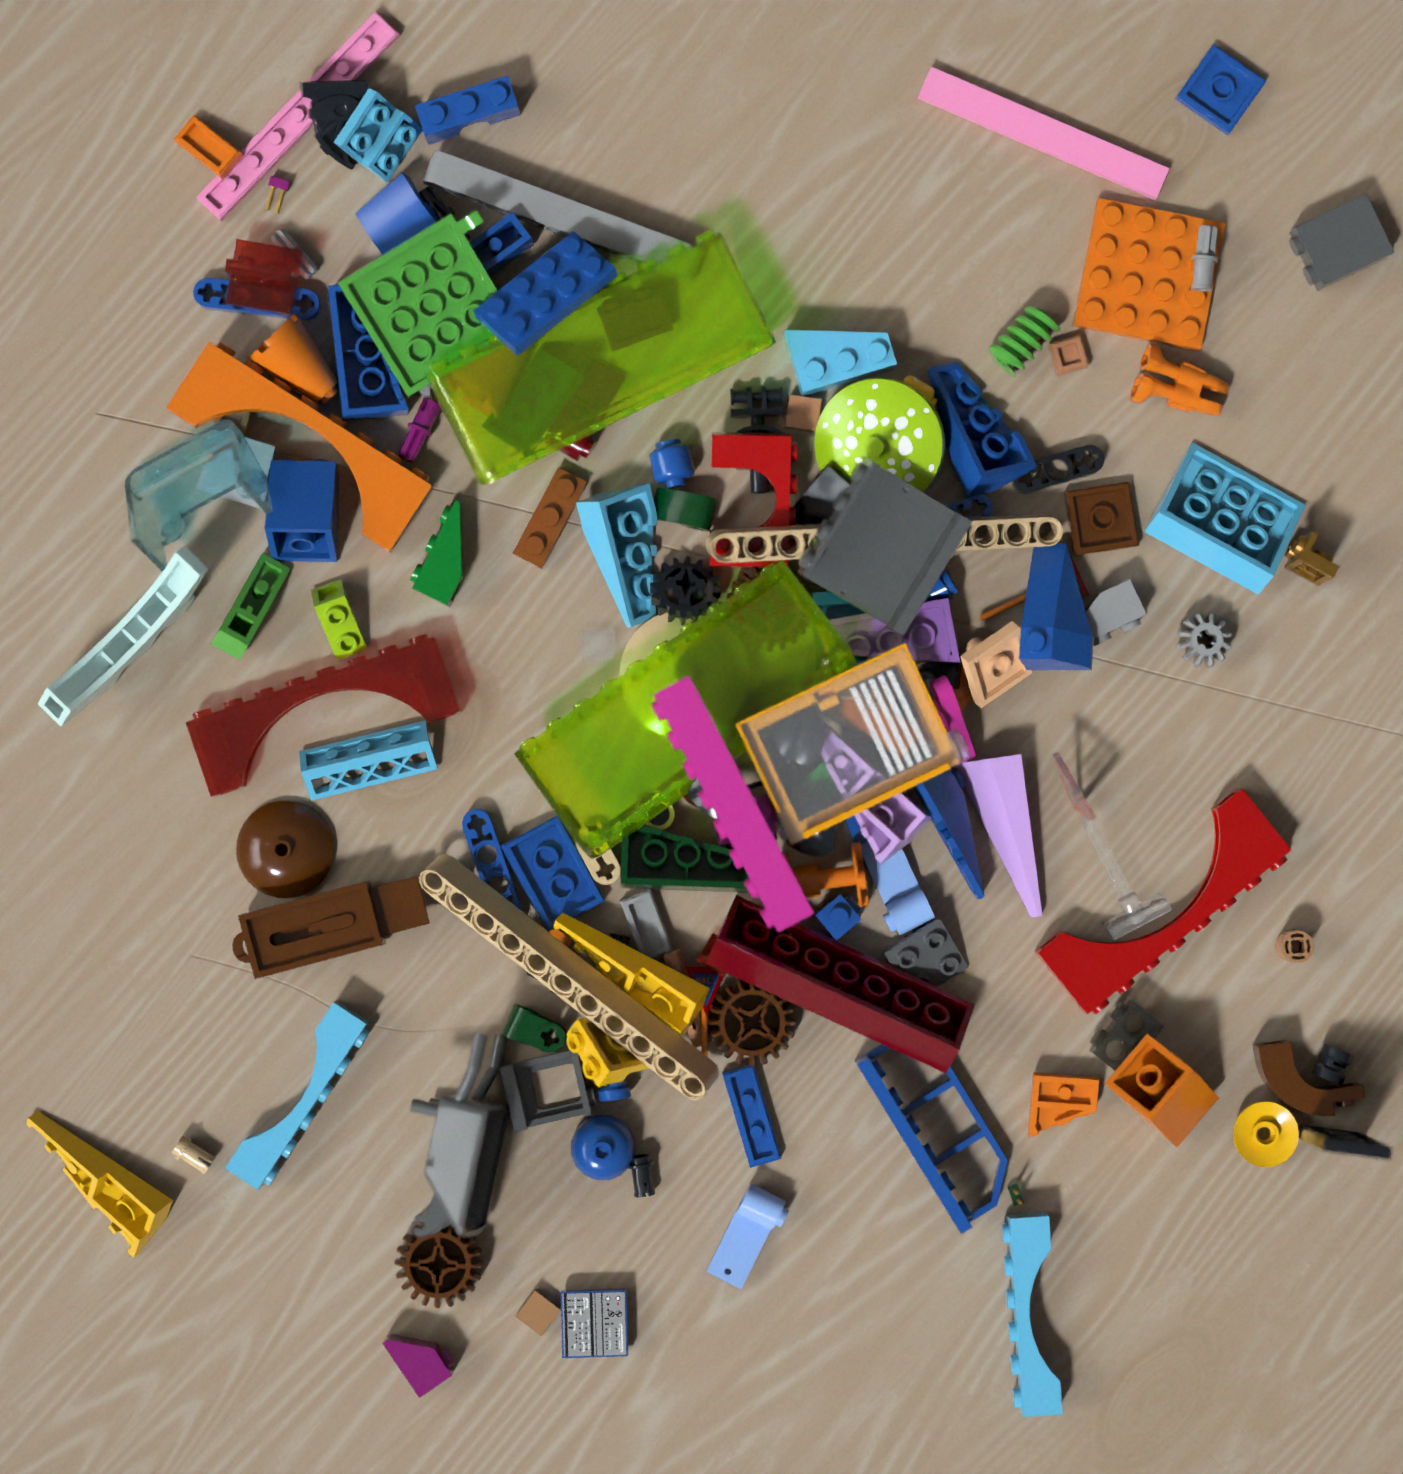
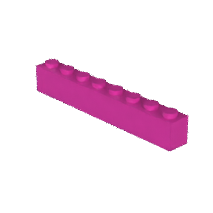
(732, 803)

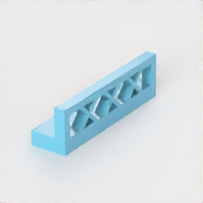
(365, 755)

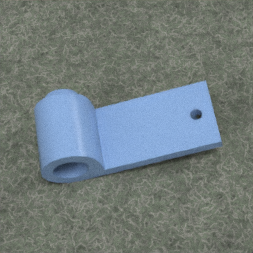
(899, 891)
(746, 1234)

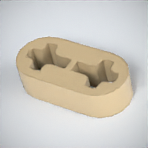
(593, 866)

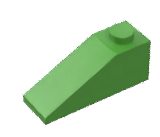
(250, 606)

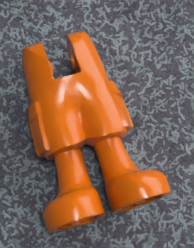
(1187, 384)

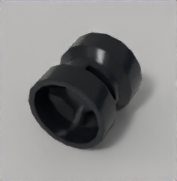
(1332, 1064)

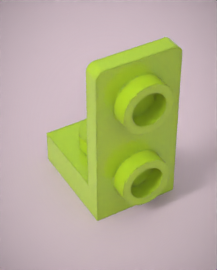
(338, 619)

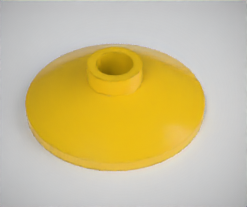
(1281, 1139)

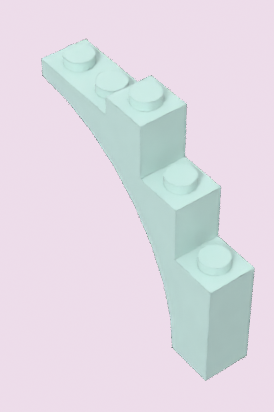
(127, 641)

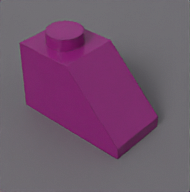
(420, 1362)

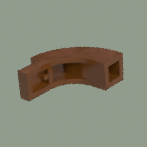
(1280, 1076)

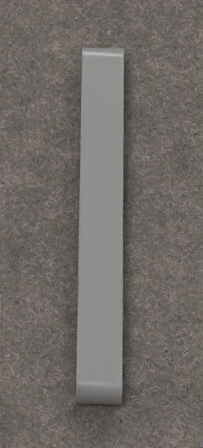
(546, 209)

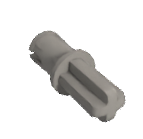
(1204, 258)

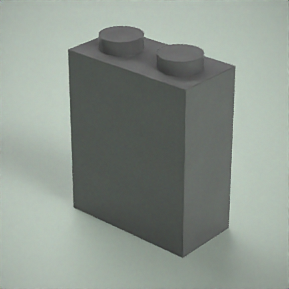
(1340, 242)

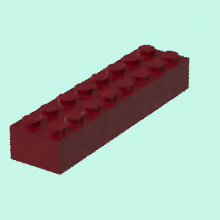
(842, 985)

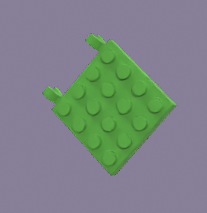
(423, 299)

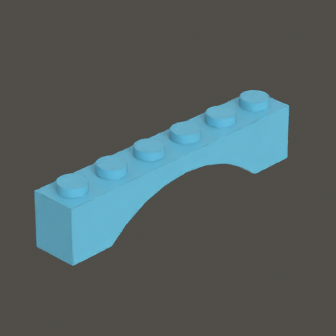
(335, 1038)
(1028, 1246)

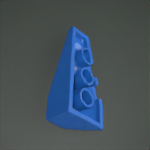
(978, 440)

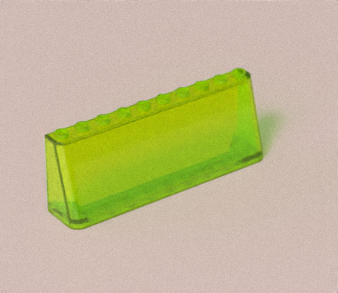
(602, 361)
(610, 758)

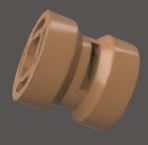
(1288, 945)

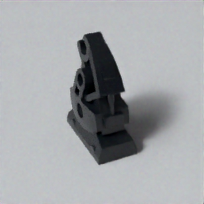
(330, 109)

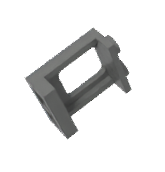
(522, 1097)

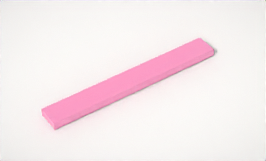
(293, 119)
(1043, 133)

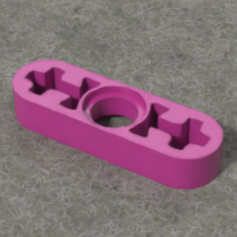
(949, 710)

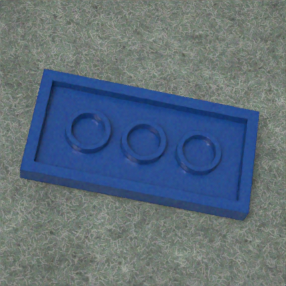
(545, 293)

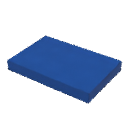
(552, 872)

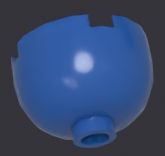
(603, 1147)

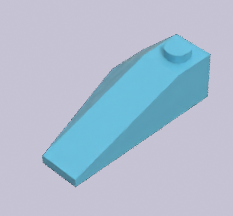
(621, 539)

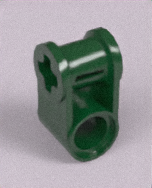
(529, 1027)

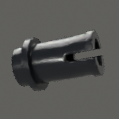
(642, 1175)

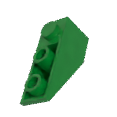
(444, 566)

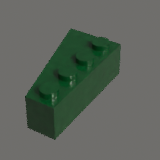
(677, 862)

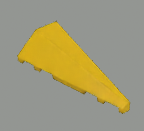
(652, 984)
(124, 1198)

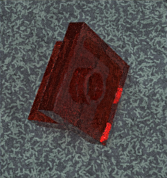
(263, 277)

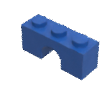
(449, 114)

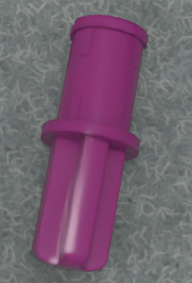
(419, 430)

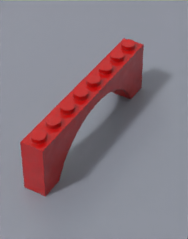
(1242, 852)

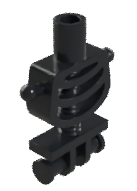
(758, 482)

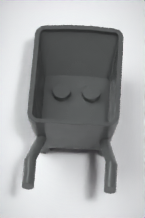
(465, 1147)

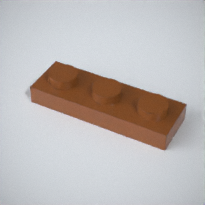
(550, 518)

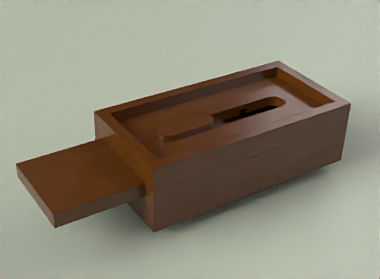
(328, 925)

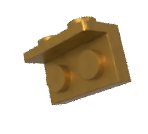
(1310, 565)

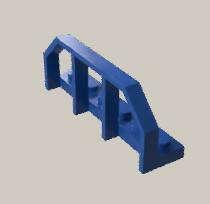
(924, 1154)

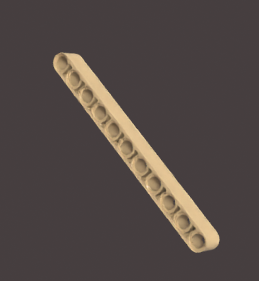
(805, 534)
(569, 976)

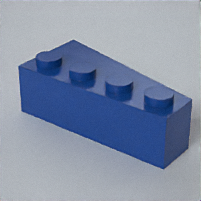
(364, 378)

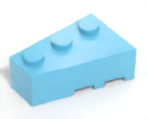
(836, 357)

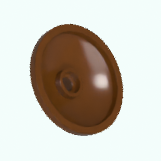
(308, 844)

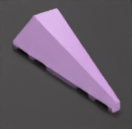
(1001, 801)
(892, 825)

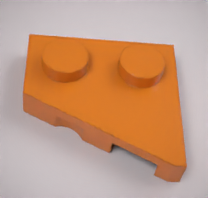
(1059, 1099)

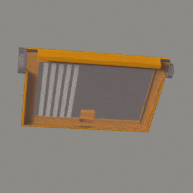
(849, 744)

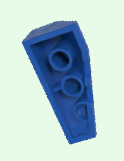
(1054, 615)
(947, 806)

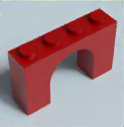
(772, 457)

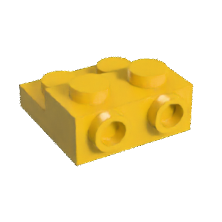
(601, 1055)

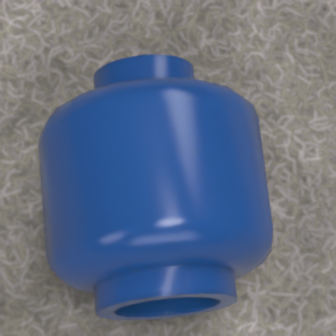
(672, 463)

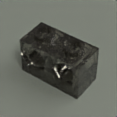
(1118, 1031)

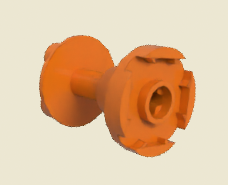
(814, 880)

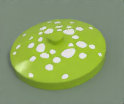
(884, 424)

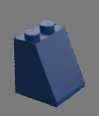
(303, 510)

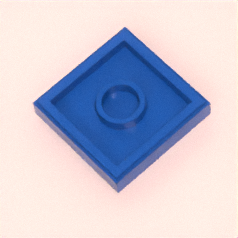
(1220, 89)

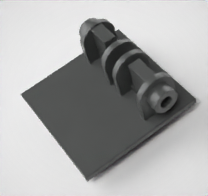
(928, 954)

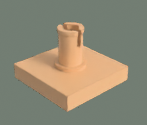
(994, 664)

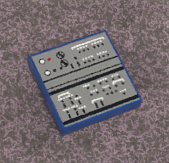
(594, 1323)

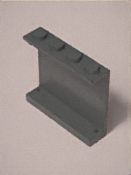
(883, 546)

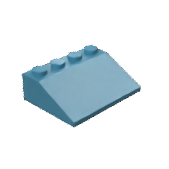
(1225, 519)

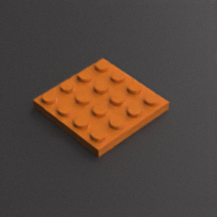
(1142, 276)

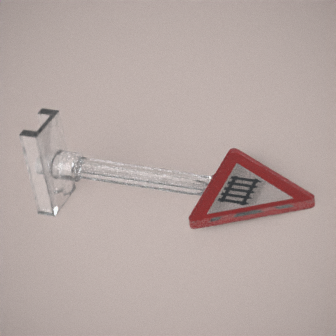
(1134, 912)

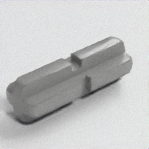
(283, 239)

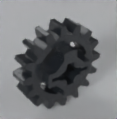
(668, 587)

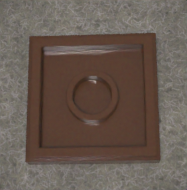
(1101, 518)

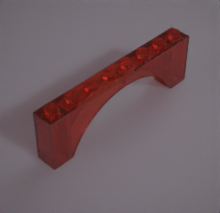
(231, 736)

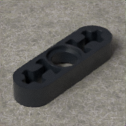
(1083, 470)

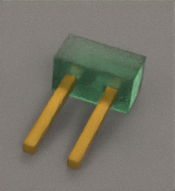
(1015, 1194)

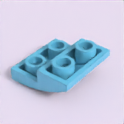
(378, 135)

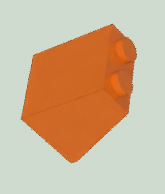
(1162, 1090)

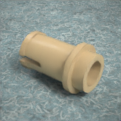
(190, 1153)

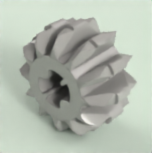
(1199, 650)

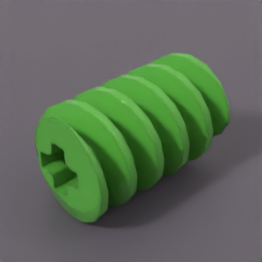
(1022, 339)

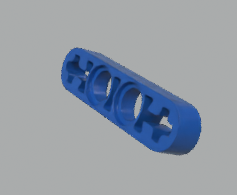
(216, 302)
(499, 866)

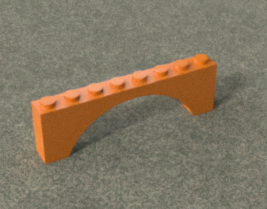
(225, 386)

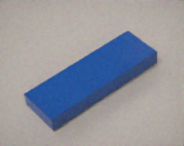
(751, 1115)

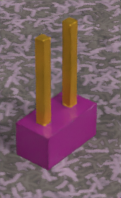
(278, 183)

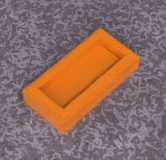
(208, 147)

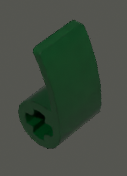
(685, 508)

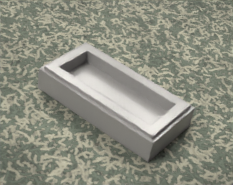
(646, 925)

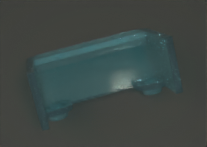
(188, 479)

